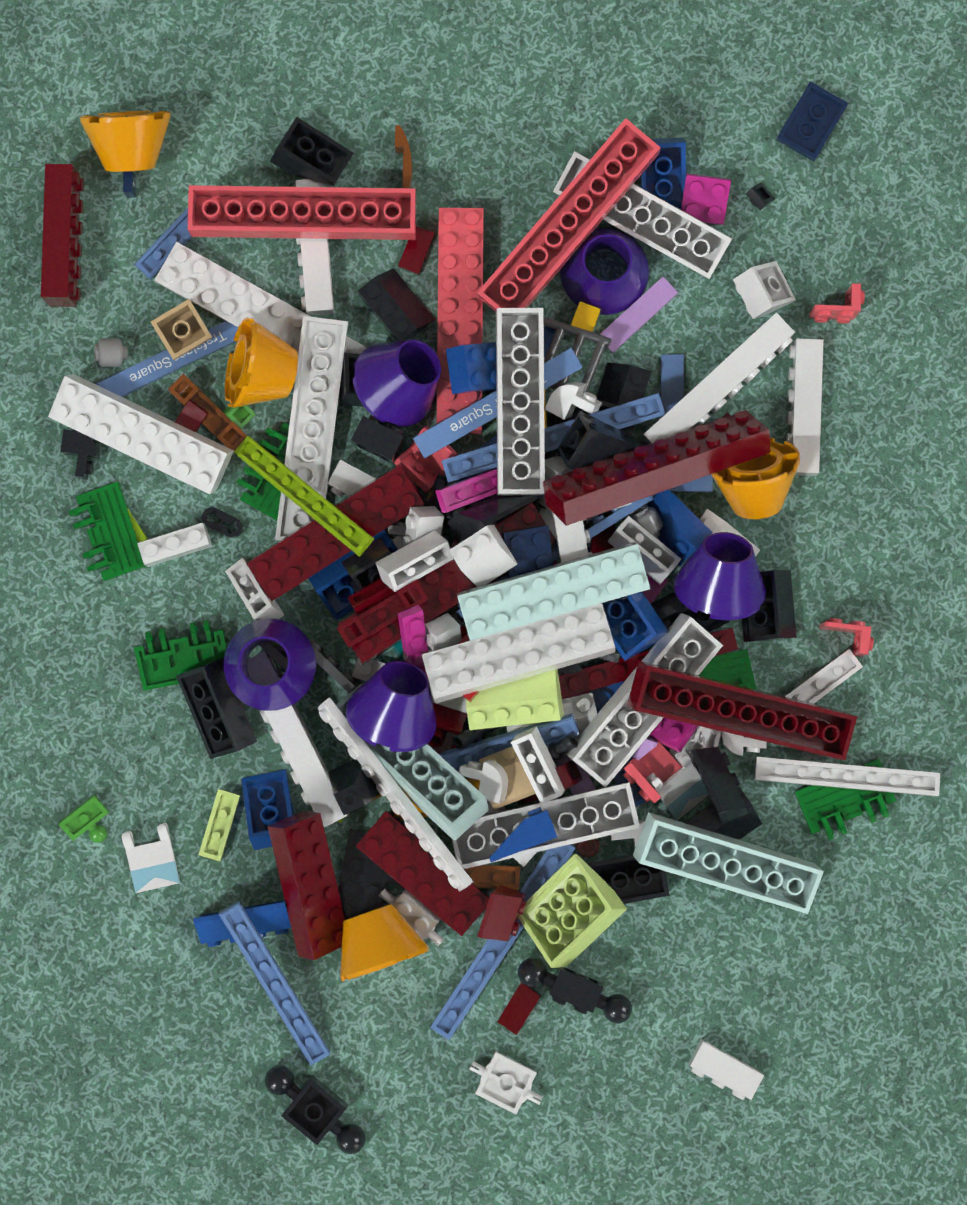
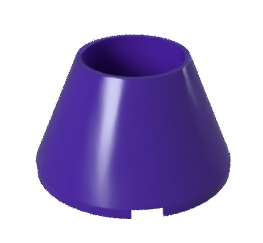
(606, 295)
(385, 387)
(721, 578)
(299, 671)
(394, 708)

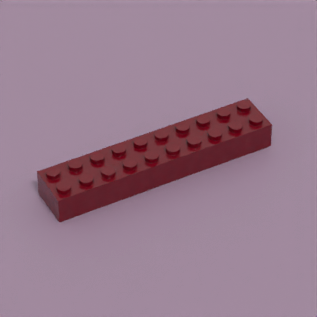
(656, 467)
(441, 589)
(741, 710)

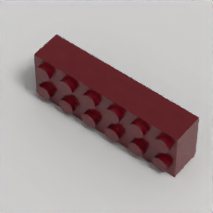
(61, 235)
(403, 858)
(308, 883)

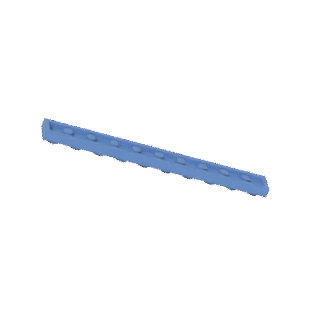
(618, 417)
(600, 524)
(494, 950)

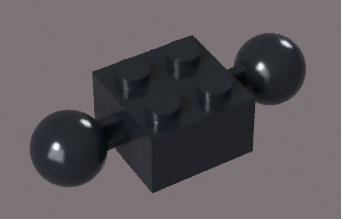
(575, 989)
(315, 1110)

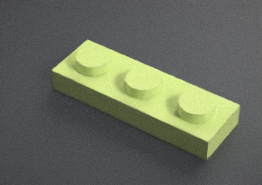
(219, 825)

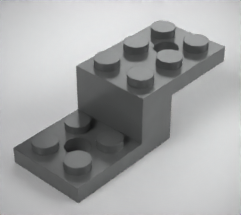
(327, 663)

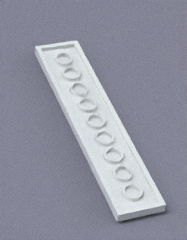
(232, 296)
(313, 413)

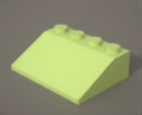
(517, 703)
(570, 912)

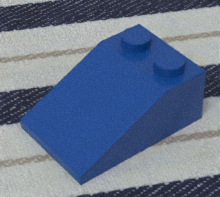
(667, 172)
(681, 528)
(266, 804)
(528, 833)

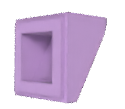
(644, 748)

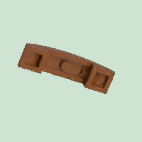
(402, 146)
(216, 420)

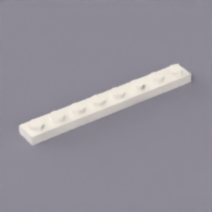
(847, 776)

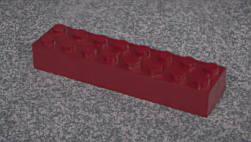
(314, 547)

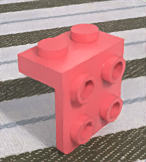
(844, 314)
(422, 470)
(862, 641)
(655, 761)

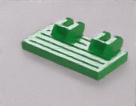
(266, 496)
(112, 531)
(161, 666)
(731, 668)
(823, 802)

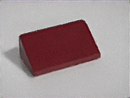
(519, 1008)

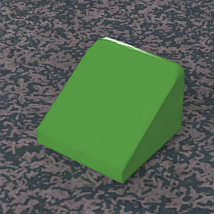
(239, 415)

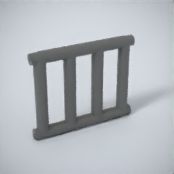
(581, 335)

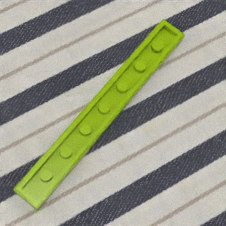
(304, 496)

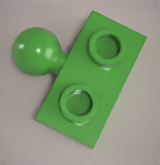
(84, 819)

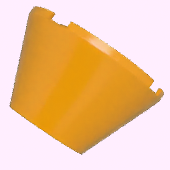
(127, 138)
(260, 367)
(761, 484)
(377, 942)

